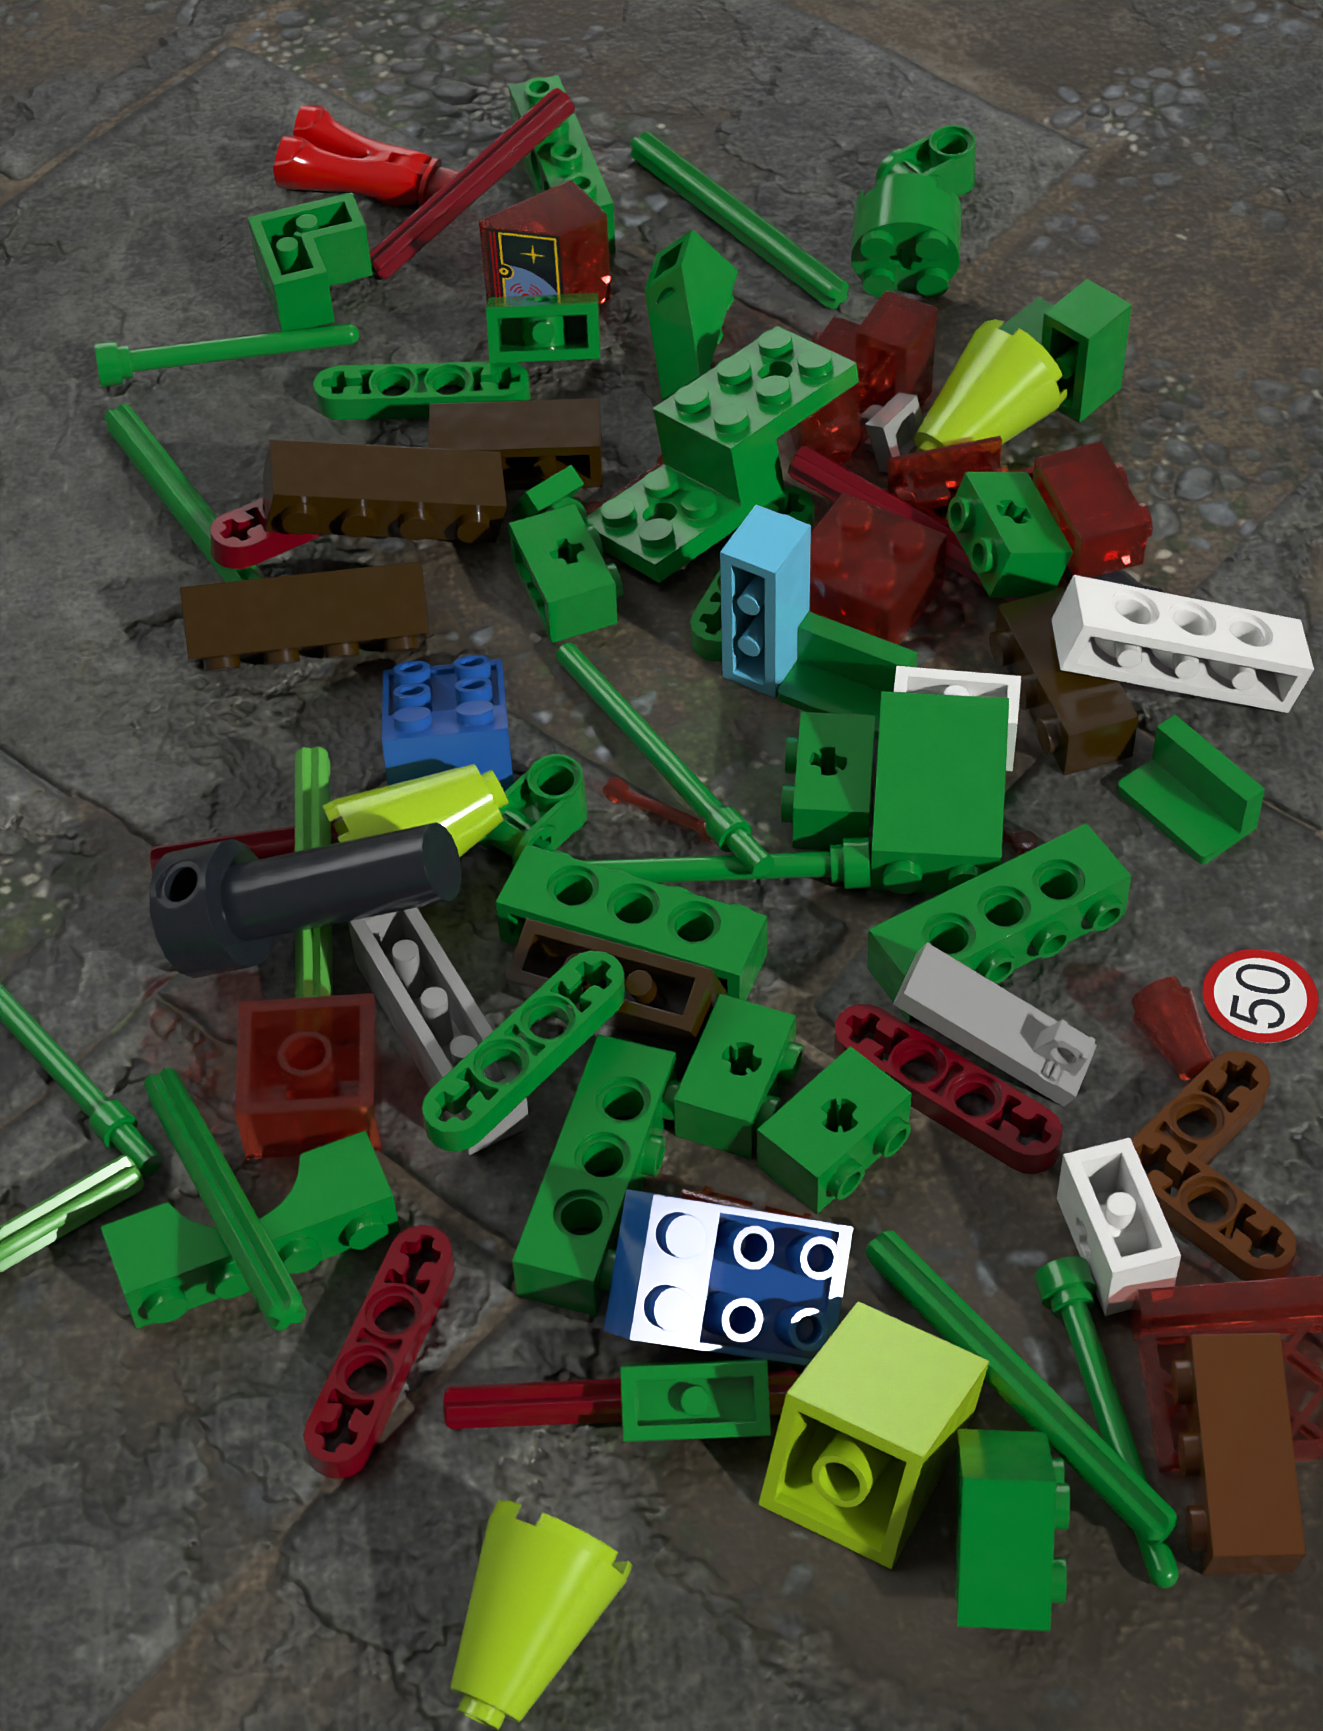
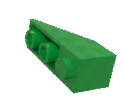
(686, 309)

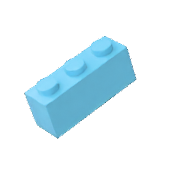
(764, 598)

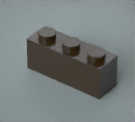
(531, 435)
(1076, 715)
(662, 994)

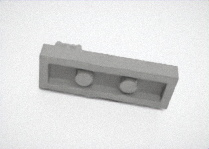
(996, 1025)

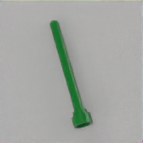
(119, 362)
(844, 863)
(1068, 1291)

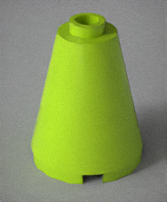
(993, 390)
(455, 798)
(529, 1611)

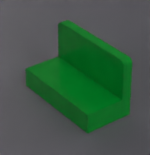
(841, 669)
(1193, 792)
(695, 1399)

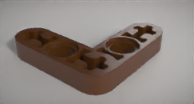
(1188, 1158)

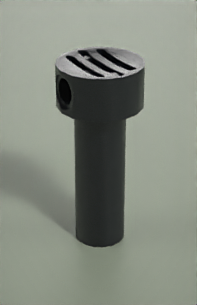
(223, 905)

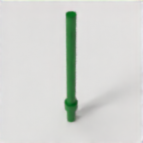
(723, 823)
(108, 1118)

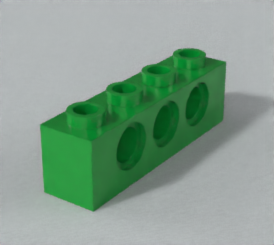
(563, 153)
(1009, 912)
(634, 913)
(616, 1082)

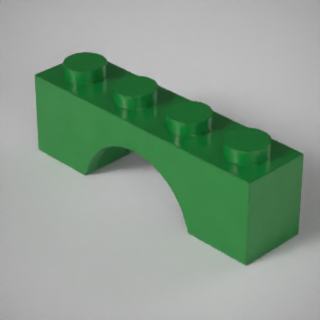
(179, 1264)

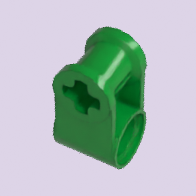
(943, 155)
(542, 807)

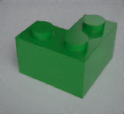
(307, 251)
(1087, 341)
(1007, 1517)

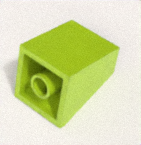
(870, 1432)

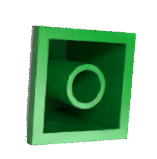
(938, 790)

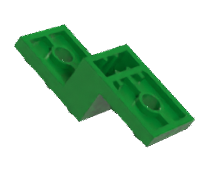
(720, 451)

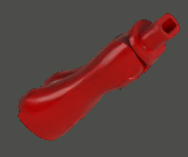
(337, 159)

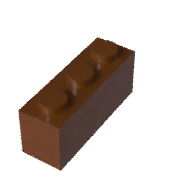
(1238, 1454)

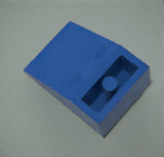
(445, 719)
(726, 1278)

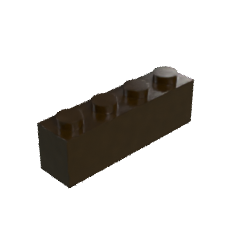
(383, 491)
(305, 614)

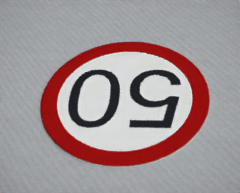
(1260, 996)

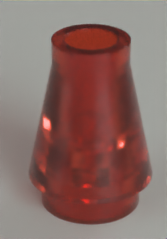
(1173, 1025)

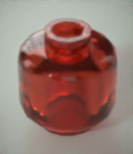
(833, 429)

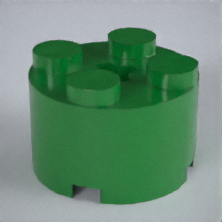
(906, 236)

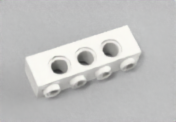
(1181, 644)

